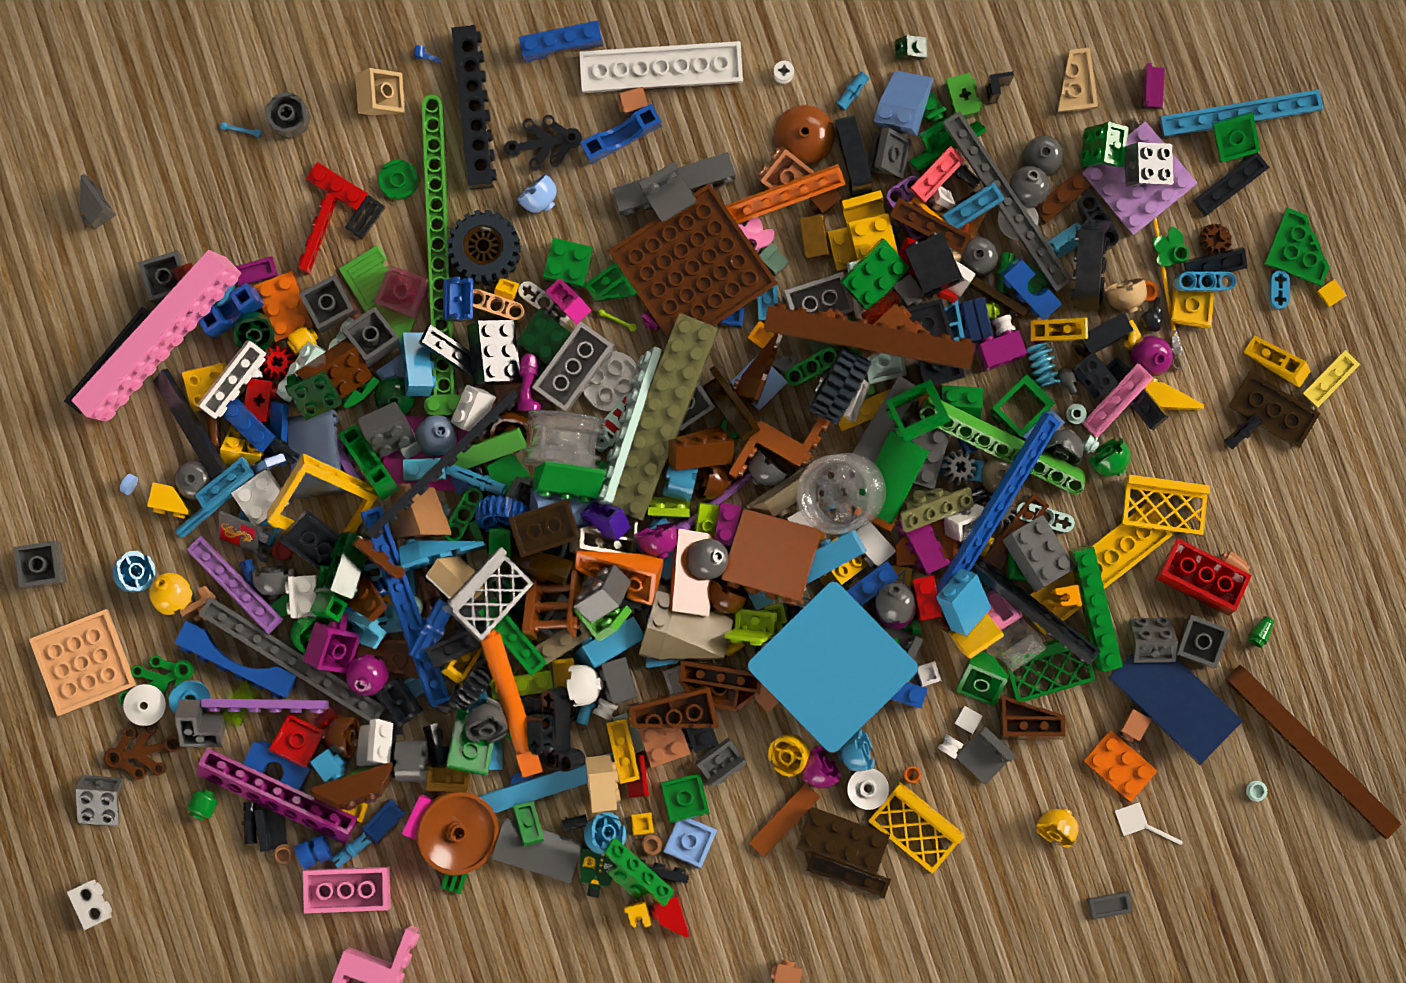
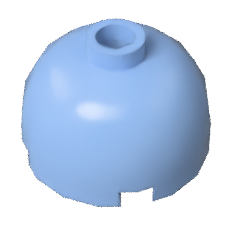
(539, 195)

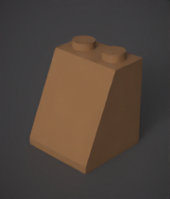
(422, 519)

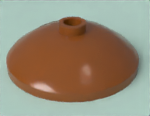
(809, 147)

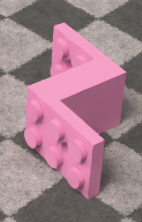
(373, 969)

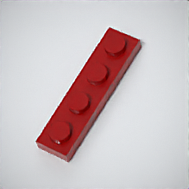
(320, 226)

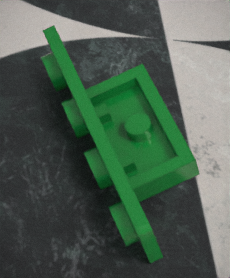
(936, 141)
(635, 875)

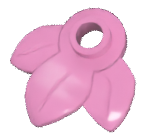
(756, 234)

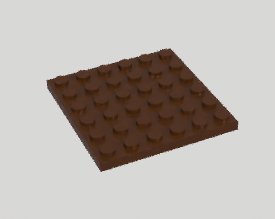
(693, 264)

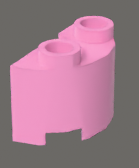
(1001, 611)

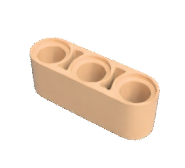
(504, 312)

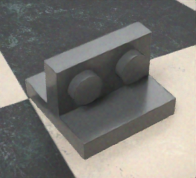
(889, 153)

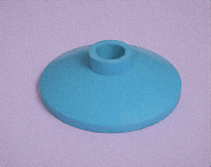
(194, 688)

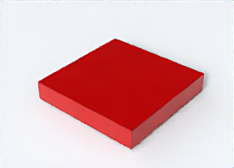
(296, 741)

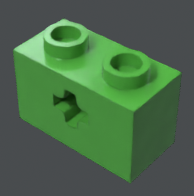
(963, 84)

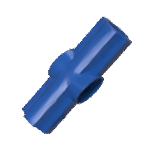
(429, 631)

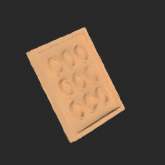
(82, 662)

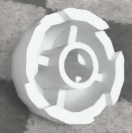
(584, 685)

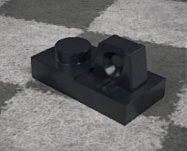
(437, 752)

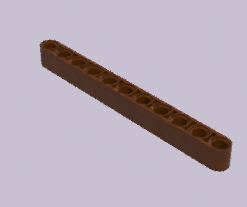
(1313, 752)

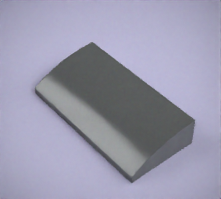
(553, 857)

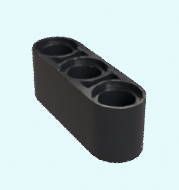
(1096, 212)

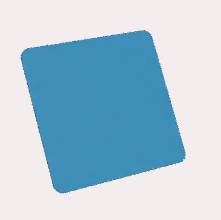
(833, 667)

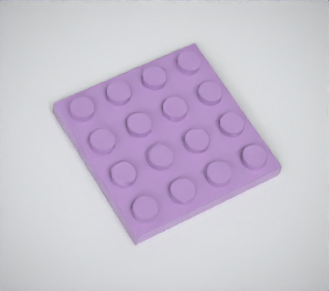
(1141, 203)

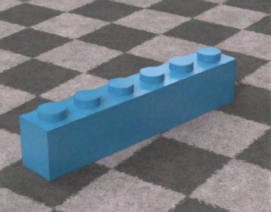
(826, 559)

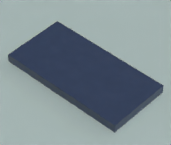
(1178, 704)

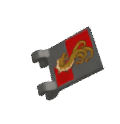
(245, 535)

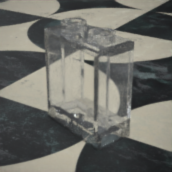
(1016, 643)

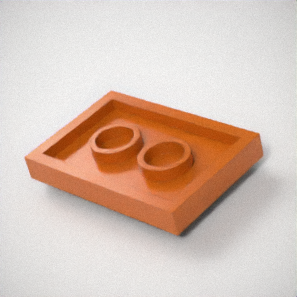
(284, 305)
(1120, 765)

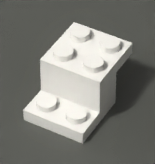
(257, 495)

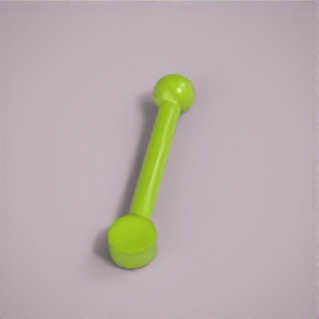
(632, 327)

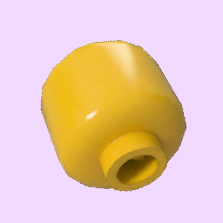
(299, 338)

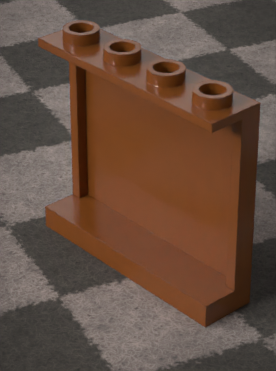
(772, 557)

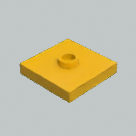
(1192, 308)

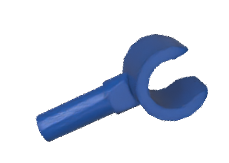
(419, 53)

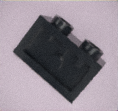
(700, 738)

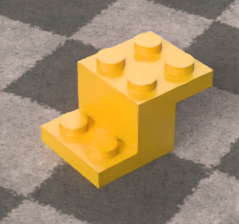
(858, 238)

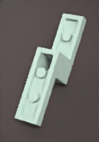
(307, 354)

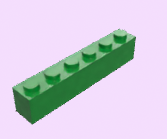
(1095, 607)

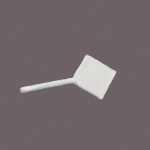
(1133, 820)

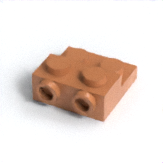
(782, 169)

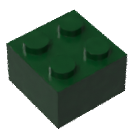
(545, 335)

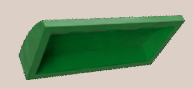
(899, 467)

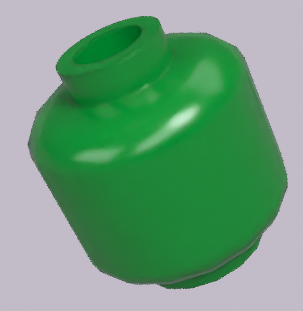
(202, 804)

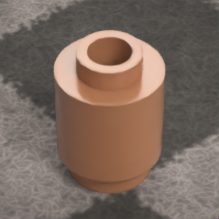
(1235, 560)

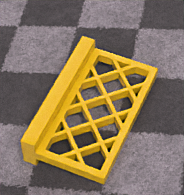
(1162, 487)
(930, 816)

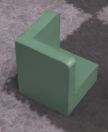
(773, 259)

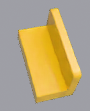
(863, 207)

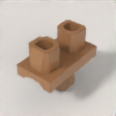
(194, 608)

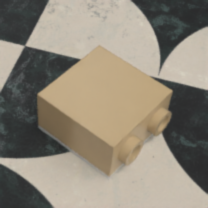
(450, 574)

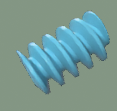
(1042, 364)

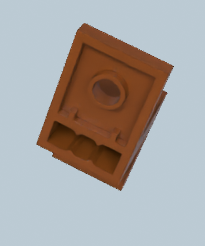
(894, 317)
(779, 446)

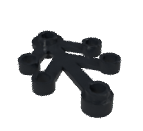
(545, 142)

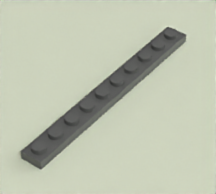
(1011, 207)
(289, 659)

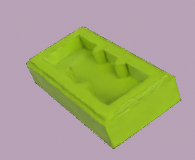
(707, 518)

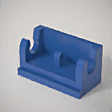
(458, 299)

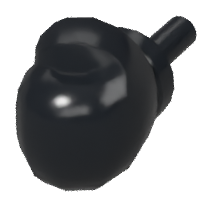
(1152, 318)

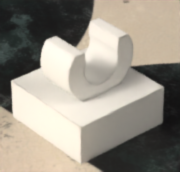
(942, 198)

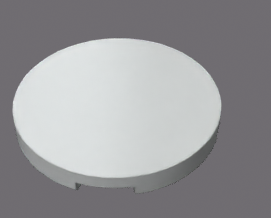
(611, 381)

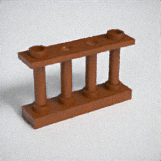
(533, 606)

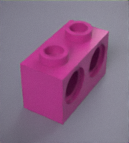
(568, 301)

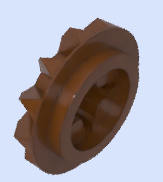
(1207, 243)

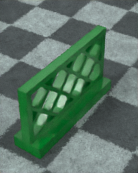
(517, 642)
(1053, 647)

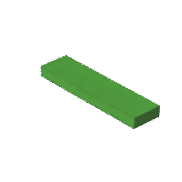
(492, 448)

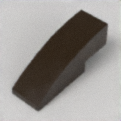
(543, 567)

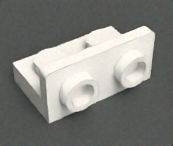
(300, 595)

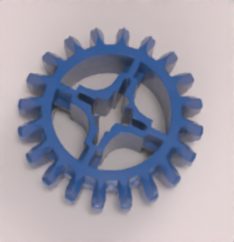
(496, 511)

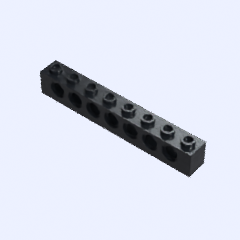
(461, 37)

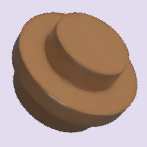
(651, 845)
(284, 854)

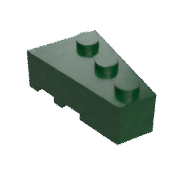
(344, 570)

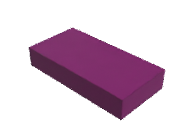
(257, 271)

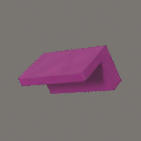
(1153, 87)

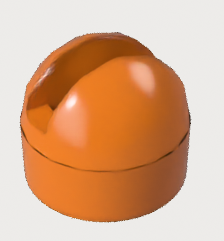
(909, 772)

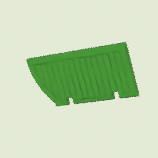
(365, 278)

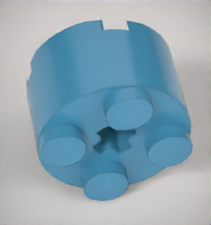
(680, 483)

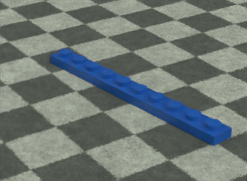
(1002, 497)
(406, 609)

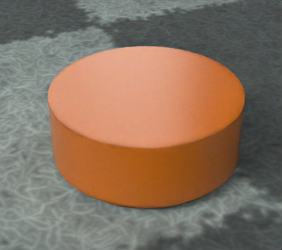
(1152, 291)

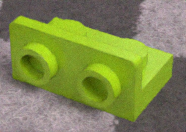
(669, 508)

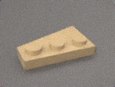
(1078, 83)

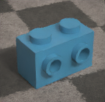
(329, 766)

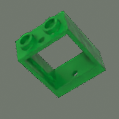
(999, 416)
(924, 425)

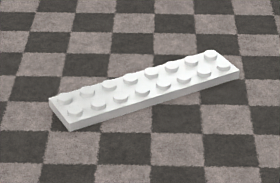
(661, 67)

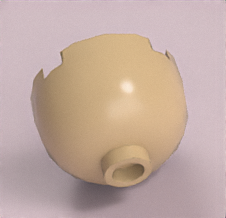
(1127, 295)

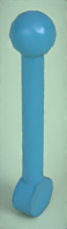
(257, 133)

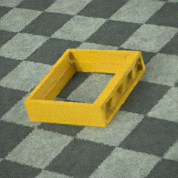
(326, 473)

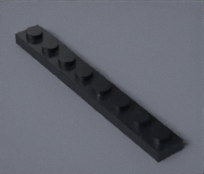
(1035, 610)

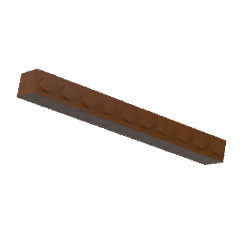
(869, 337)

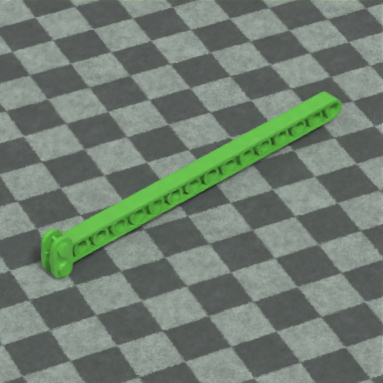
(442, 402)

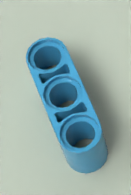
(1195, 283)

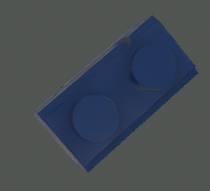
(975, 320)

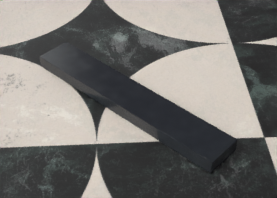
(140, 316)
(189, 424)

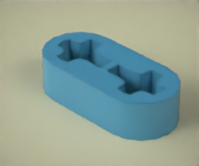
(1284, 290)

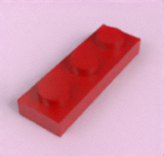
(336, 185)

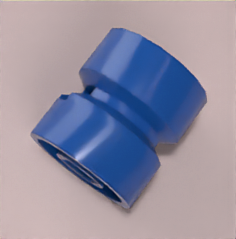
(311, 852)

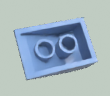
(904, 103)

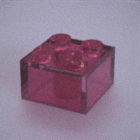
(402, 292)

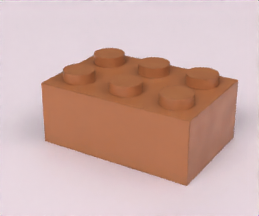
(663, 744)

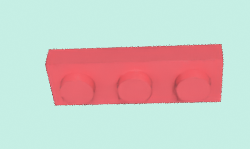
(936, 174)

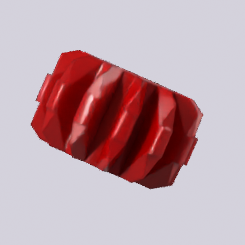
(273, 369)

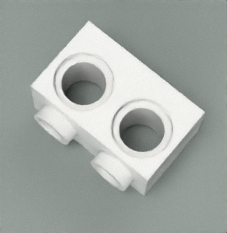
(84, 907)

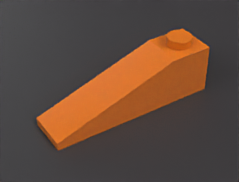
(640, 568)

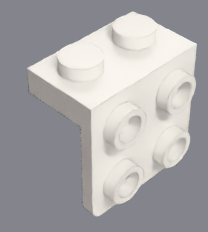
(374, 743)

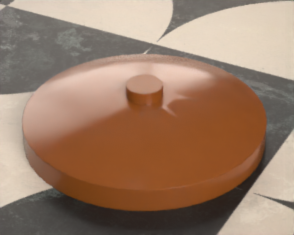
(457, 832)

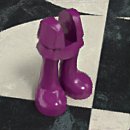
(528, 370)

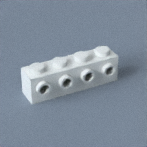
(231, 379)

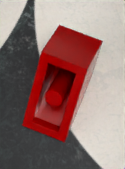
(671, 916)

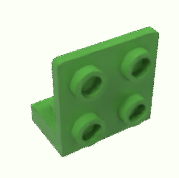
(606, 624)

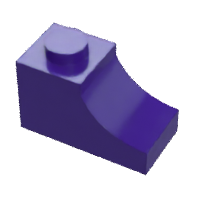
(607, 519)

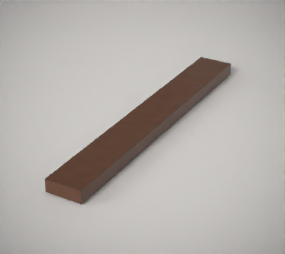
(998, 552)

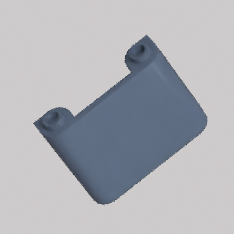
(318, 440)

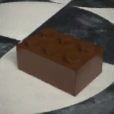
(342, 365)

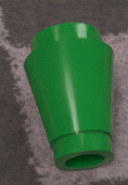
(1261, 632)

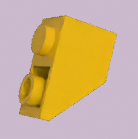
(167, 498)

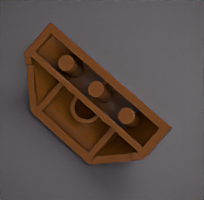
(729, 686)
(356, 788)

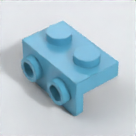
(369, 631)

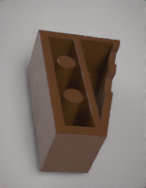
(701, 449)
(1029, 722)

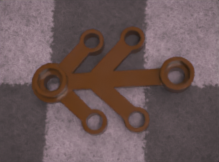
(139, 752)

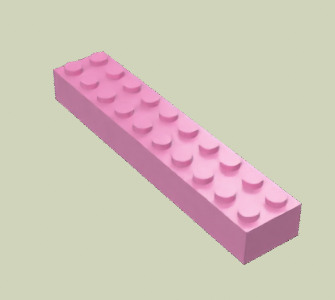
(156, 336)

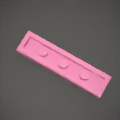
(1117, 400)

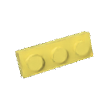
(1330, 379)

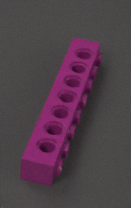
(276, 796)

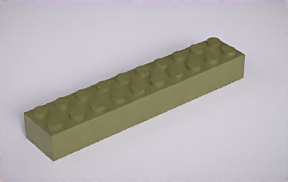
(663, 413)

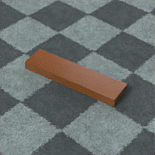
(784, 819)

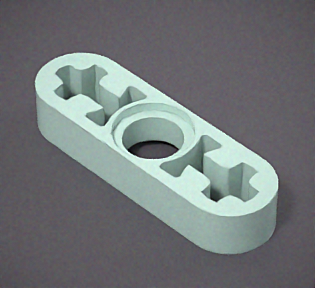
(1061, 516)

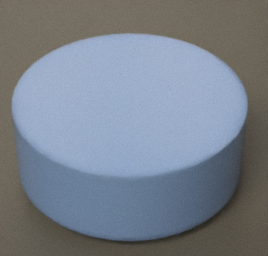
(128, 484)

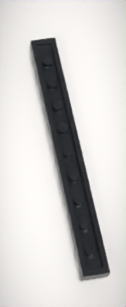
(435, 472)

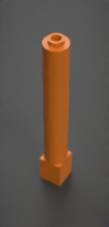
(510, 702)

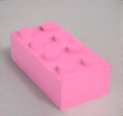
(346, 889)

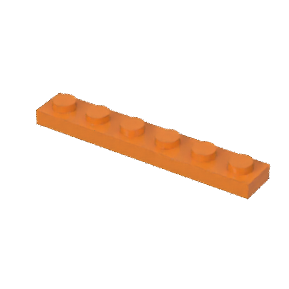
(786, 194)

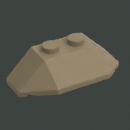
(779, 498)

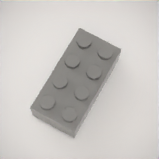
(573, 367)

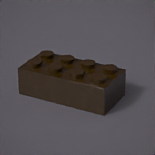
(843, 841)

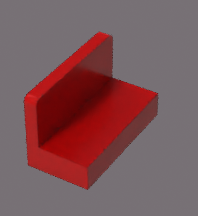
(639, 787)

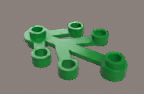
(161, 681)

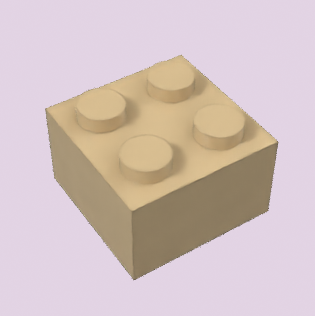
(602, 783)

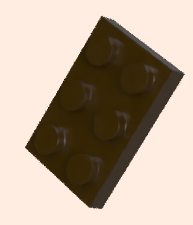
(544, 528)

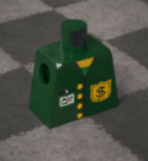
(594, 871)

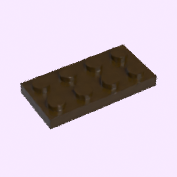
(1279, 411)

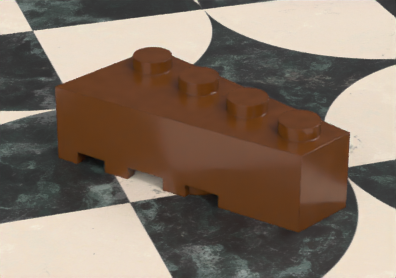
(677, 710)

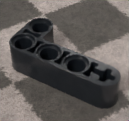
(854, 156)
(563, 758)

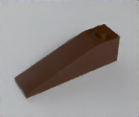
(755, 376)

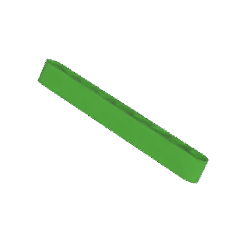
(992, 445)

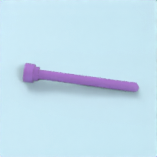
(686, 525)

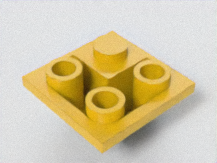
(238, 446)

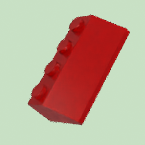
(1203, 577)

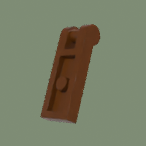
(379, 558)

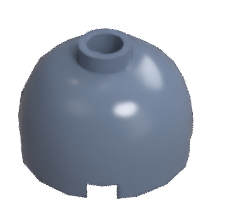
(436, 435)

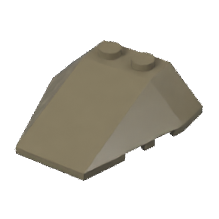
(683, 635)

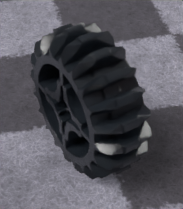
(472, 687)

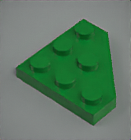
(1297, 249)

